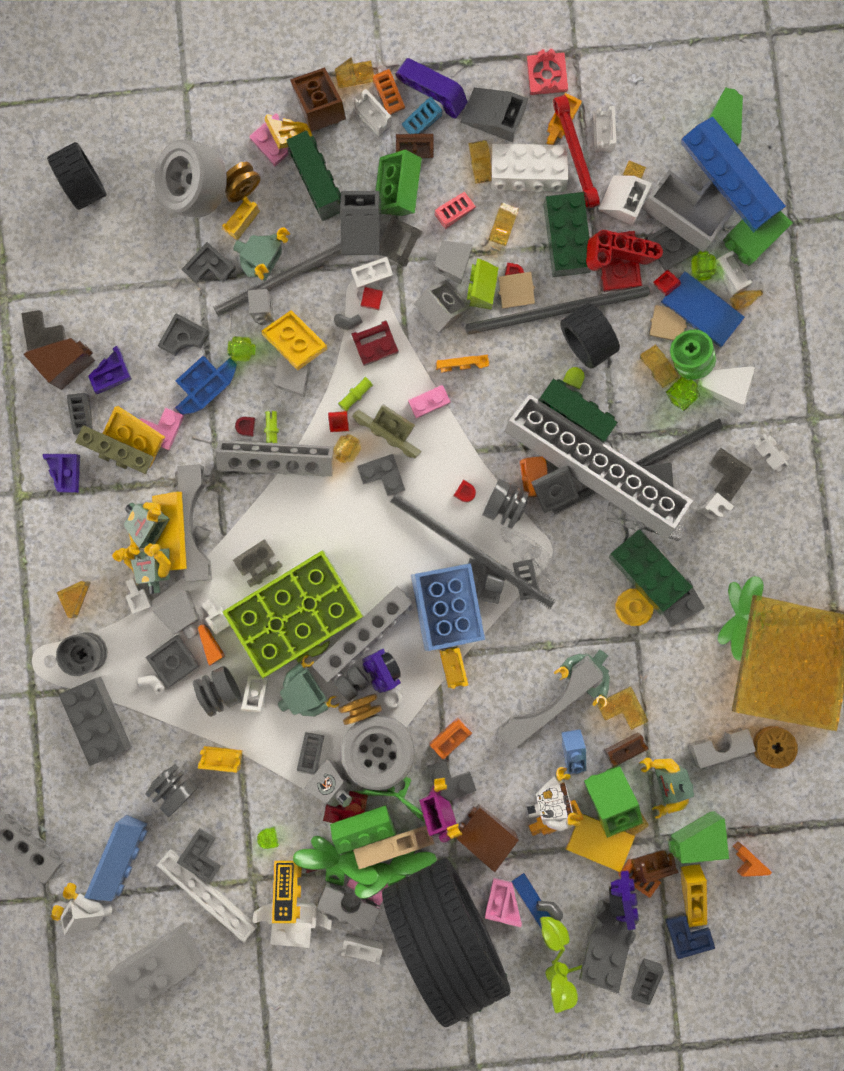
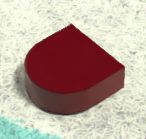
(245, 426)

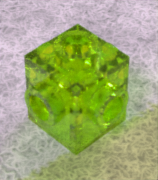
(683, 393)

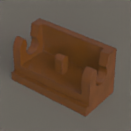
(418, 144)
(626, 749)
(654, 866)

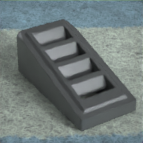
(71, 398)
(531, 570)
(300, 768)
(652, 970)

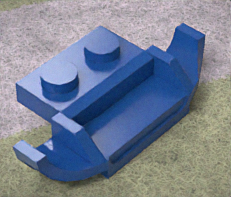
(203, 383)

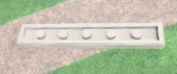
(208, 897)

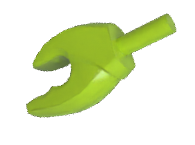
(316, 651)

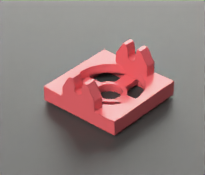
(547, 86)

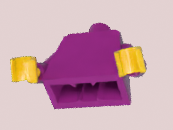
(439, 813)

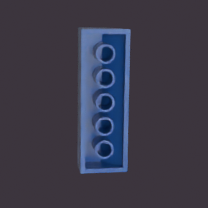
(732, 173)

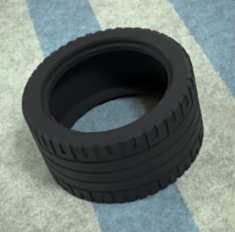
(445, 943)

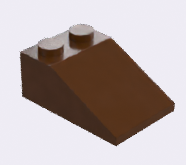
(318, 99)

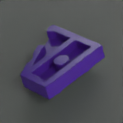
(110, 372)
(64, 471)

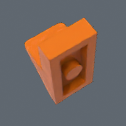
(752, 865)

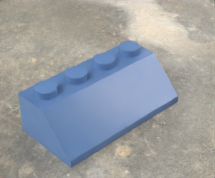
(116, 859)

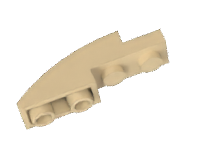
(392, 847)

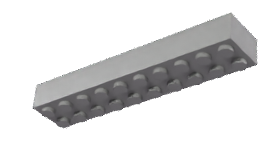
(598, 466)

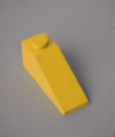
(694, 895)

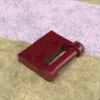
(378, 348)

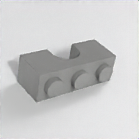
(738, 745)
(362, 915)

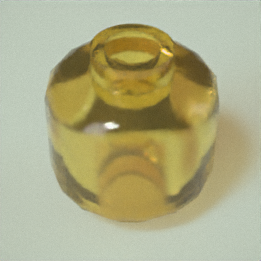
(347, 448)

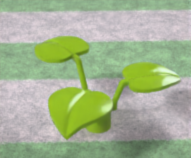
(562, 991)

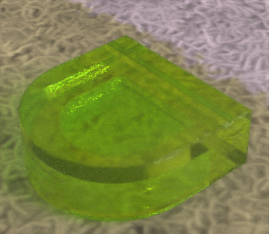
(268, 838)

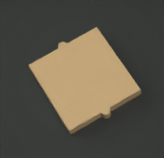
(516, 290)
(666, 323)

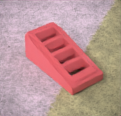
(439, 212)

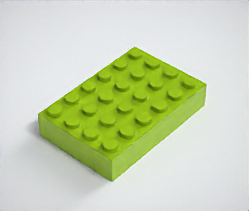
(293, 614)

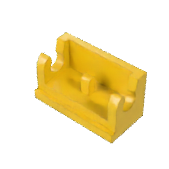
(241, 218)
(453, 667)
(220, 759)

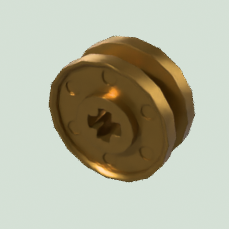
(241, 181)
(360, 709)
(786, 750)

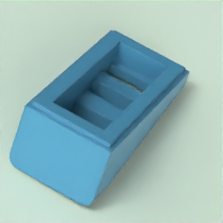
(418, 113)

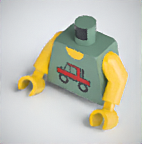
(144, 526)
(148, 566)
(673, 783)

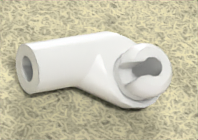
(154, 681)

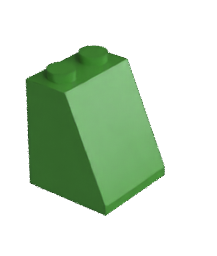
(729, 113)
(751, 245)
(613, 801)
(701, 840)

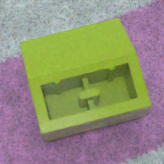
(484, 281)

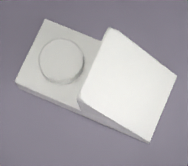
(254, 694)

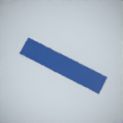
(529, 896)

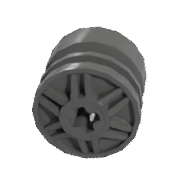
(506, 504)
(71, 654)
(213, 693)
(171, 790)

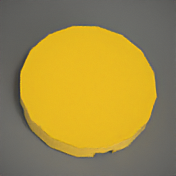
(633, 608)

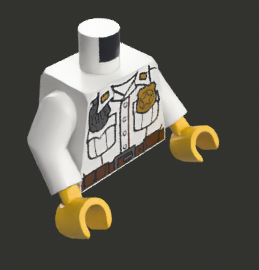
(555, 804)

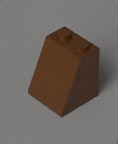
(61, 361)
(487, 837)

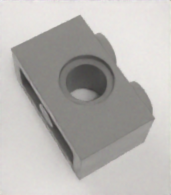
(261, 306)

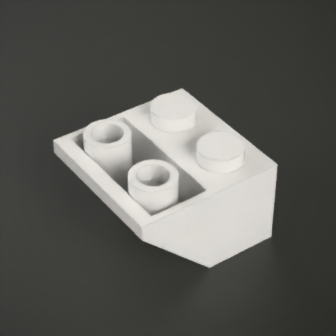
(624, 198)

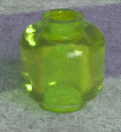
(703, 266)
(241, 348)

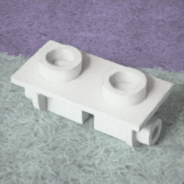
(777, 457)

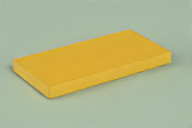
(173, 534)

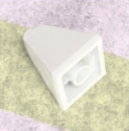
(729, 386)

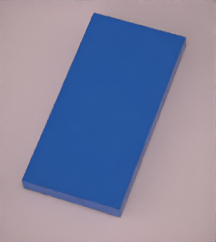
(703, 309)

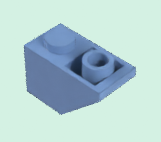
(574, 751)

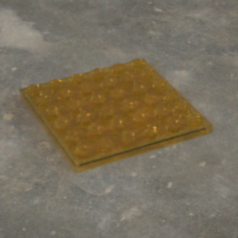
(792, 664)

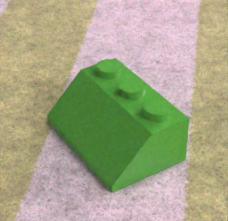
(398, 182)
(362, 830)

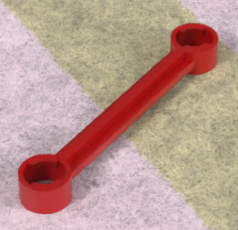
(562, 111)

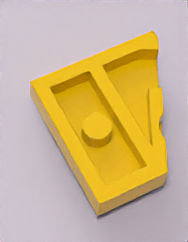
(285, 129)

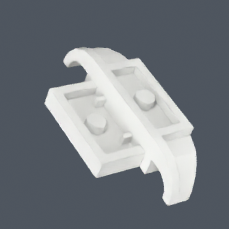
(297, 933)

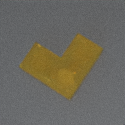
(625, 703)

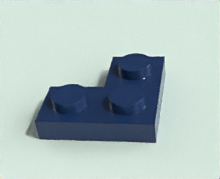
(686, 942)

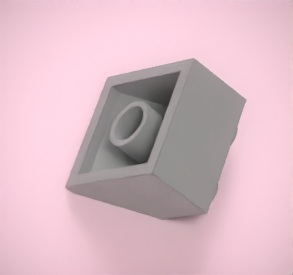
(441, 305)

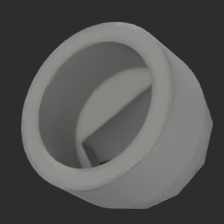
(201, 533)

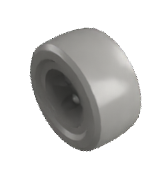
(203, 179)
(373, 777)

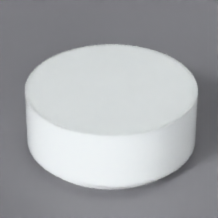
(393, 698)

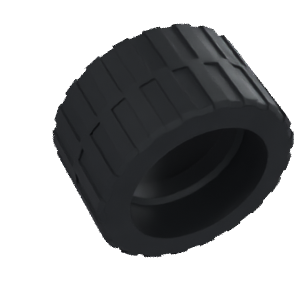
(76, 176)
(590, 335)

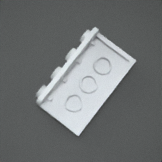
(529, 167)

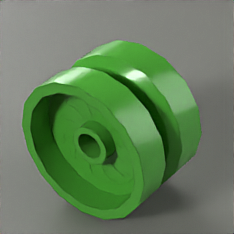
(693, 354)

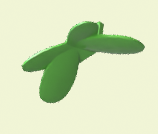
(741, 602)
(401, 796)
(326, 857)
(396, 871)

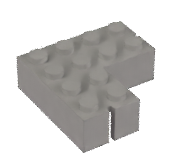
(689, 212)

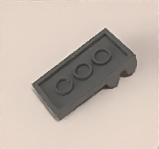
(606, 950)

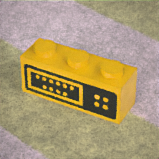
(286, 892)

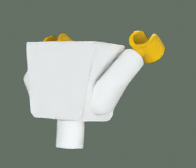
(80, 913)

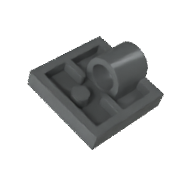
(487, 583)

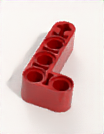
(620, 247)

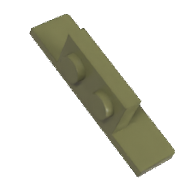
(390, 427)
(112, 449)

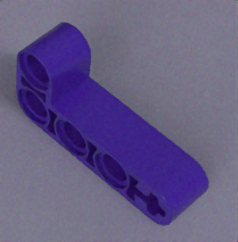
(433, 85)

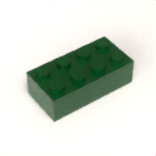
(315, 174)
(567, 233)
(578, 410)
(650, 571)

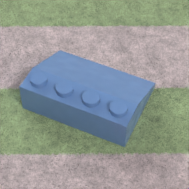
(447, 607)

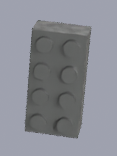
(95, 721)

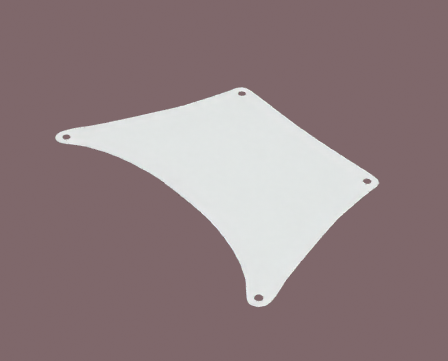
(367, 543)

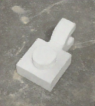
(138, 599)
(216, 618)

